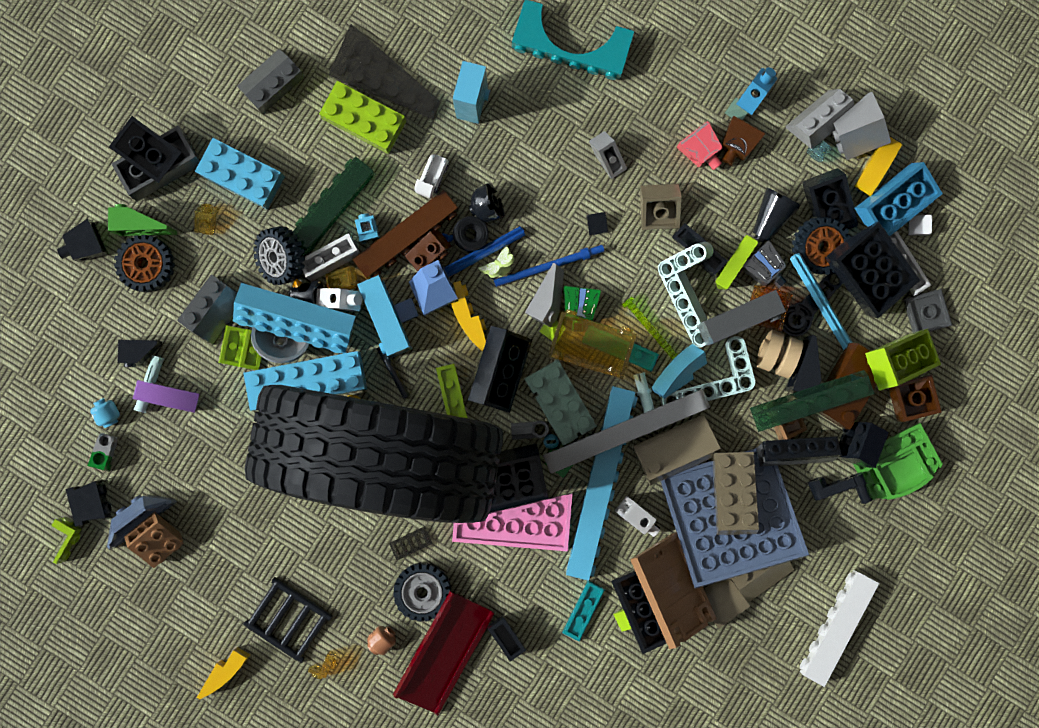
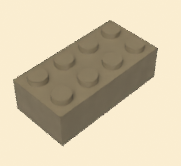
(735, 493)

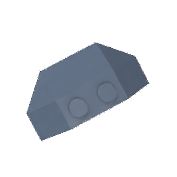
(133, 515)

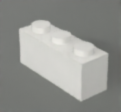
(330, 257)

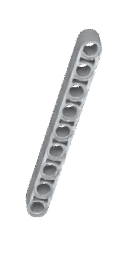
(626, 431)

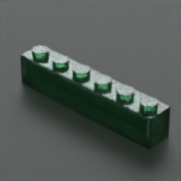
(332, 203)
(812, 400)

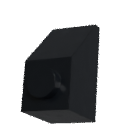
(136, 351)

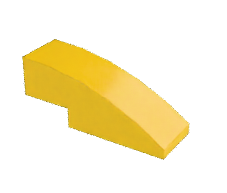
(877, 167)
(224, 672)

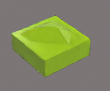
(549, 332)

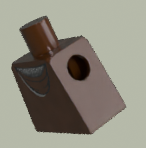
(739, 140)

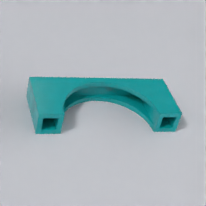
(606, 60)

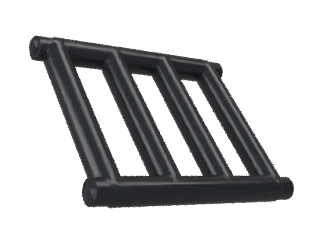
(267, 634)

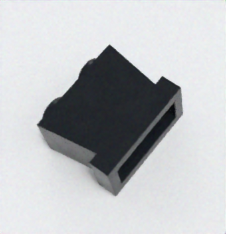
(88, 502)

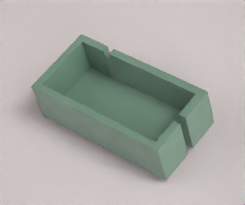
(560, 402)

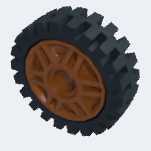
(810, 237)
(131, 256)

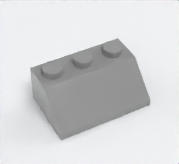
(817, 120)

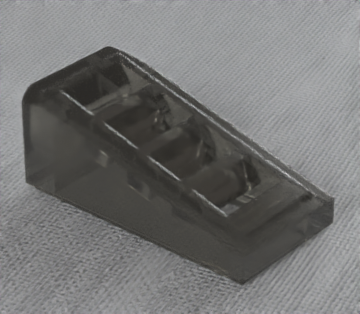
(393, 544)

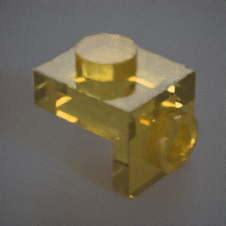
(205, 219)
(329, 664)

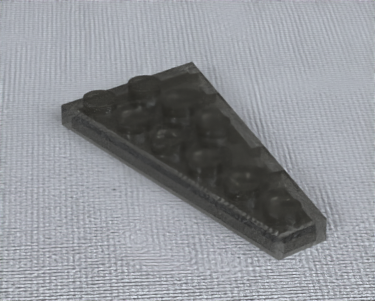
(374, 72)

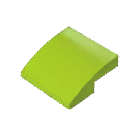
(238, 349)

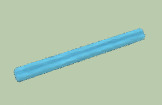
(821, 300)

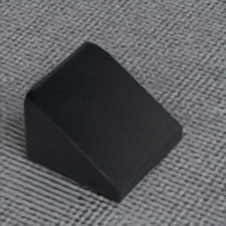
(597, 223)

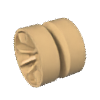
(774, 352)

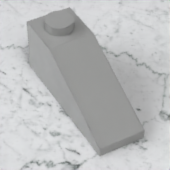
(547, 300)

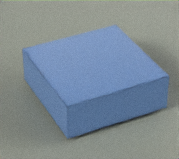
(406, 310)

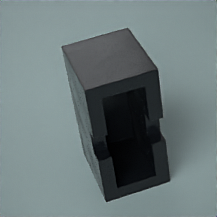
(506, 638)

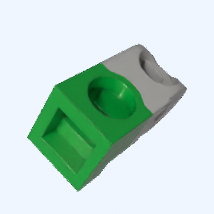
(103, 452)

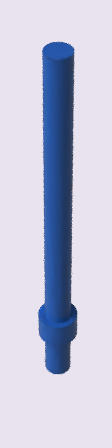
(583, 254)

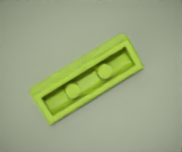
(736, 262)

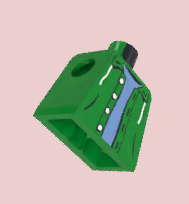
(581, 301)

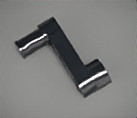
(822, 490)

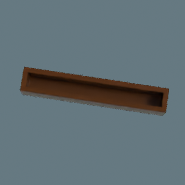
(405, 235)

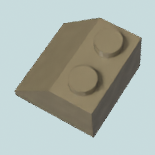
(660, 206)

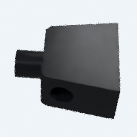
(83, 242)

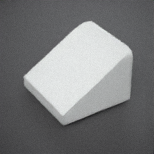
(920, 225)

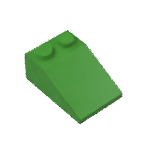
(128, 222)

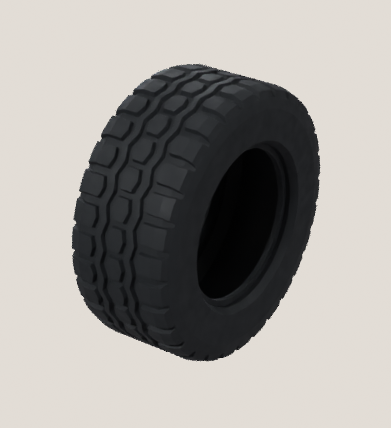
(373, 456)

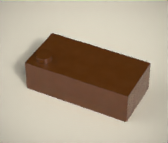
(851, 361)

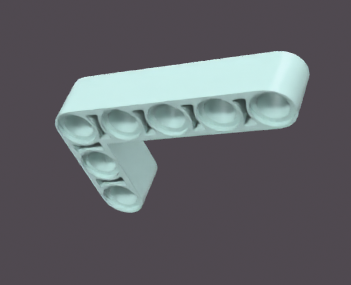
(686, 290)
(735, 381)

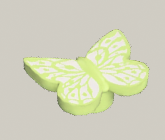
(500, 266)

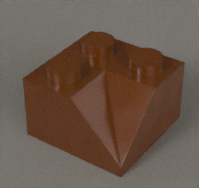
(915, 399)

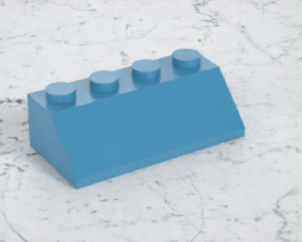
(900, 198)

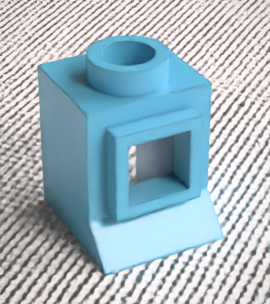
(366, 228)

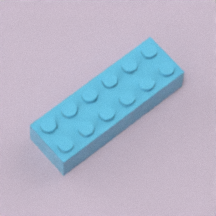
(293, 318)
(330, 374)

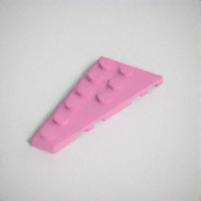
(531, 525)

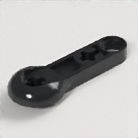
(807, 308)

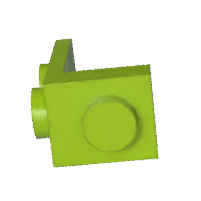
(67, 527)

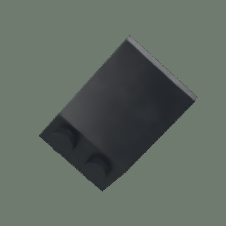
(145, 149)
(831, 197)
(807, 372)

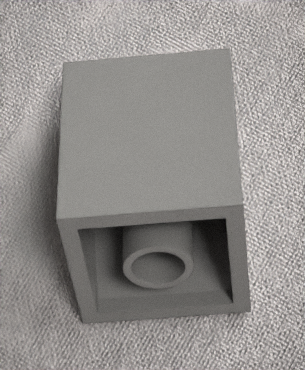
(861, 128)

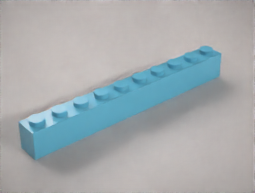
(599, 490)

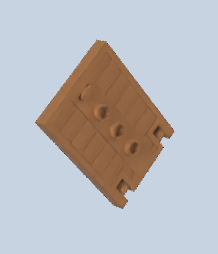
(670, 591)

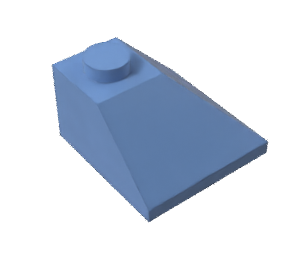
(432, 288)

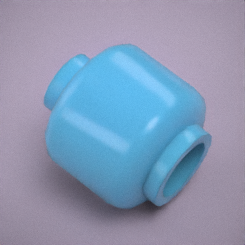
(105, 413)

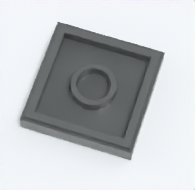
(927, 311)

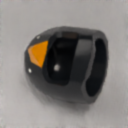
(305, 291)

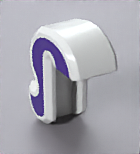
(432, 176)

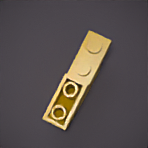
(471, 326)

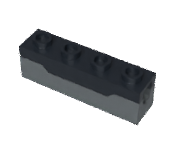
(798, 451)

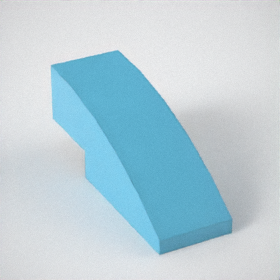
(679, 371)

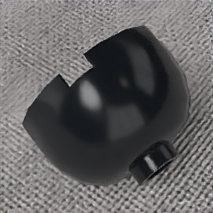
(486, 205)

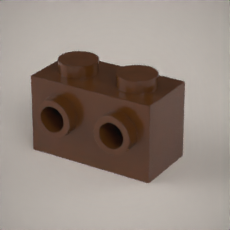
(428, 250)

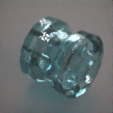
(819, 151)

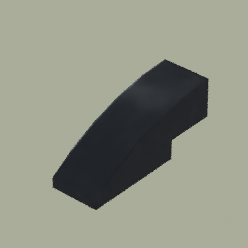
(688, 237)

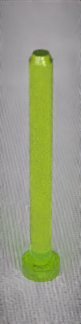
(649, 327)

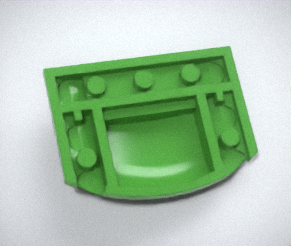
(903, 466)

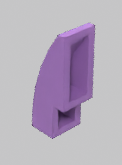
(166, 396)

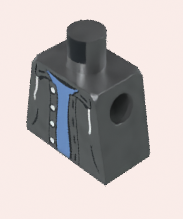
(765, 266)

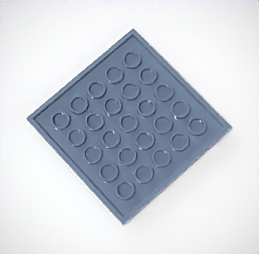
(723, 557)

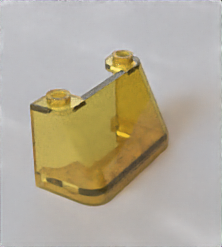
(592, 344)

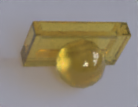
(342, 278)

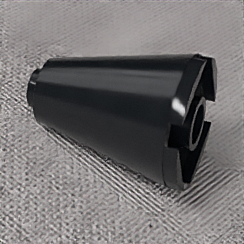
(773, 214)

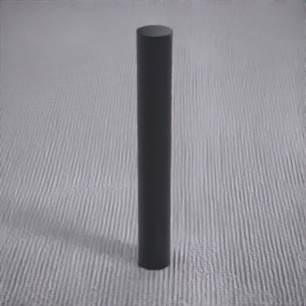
(394, 374)

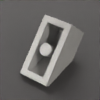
(608, 154)

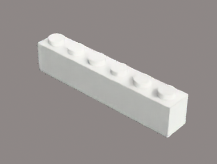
(838, 628)

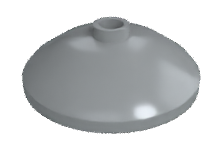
(267, 347)

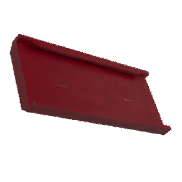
(443, 653)

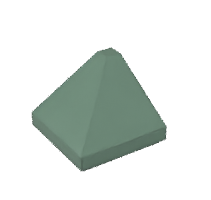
(735, 110)

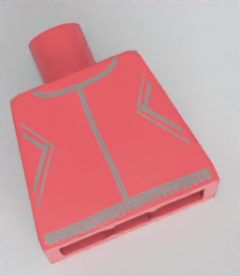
(702, 147)

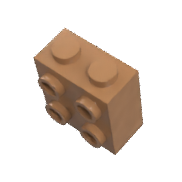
(154, 540)

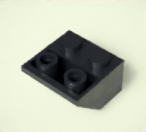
(862, 444)

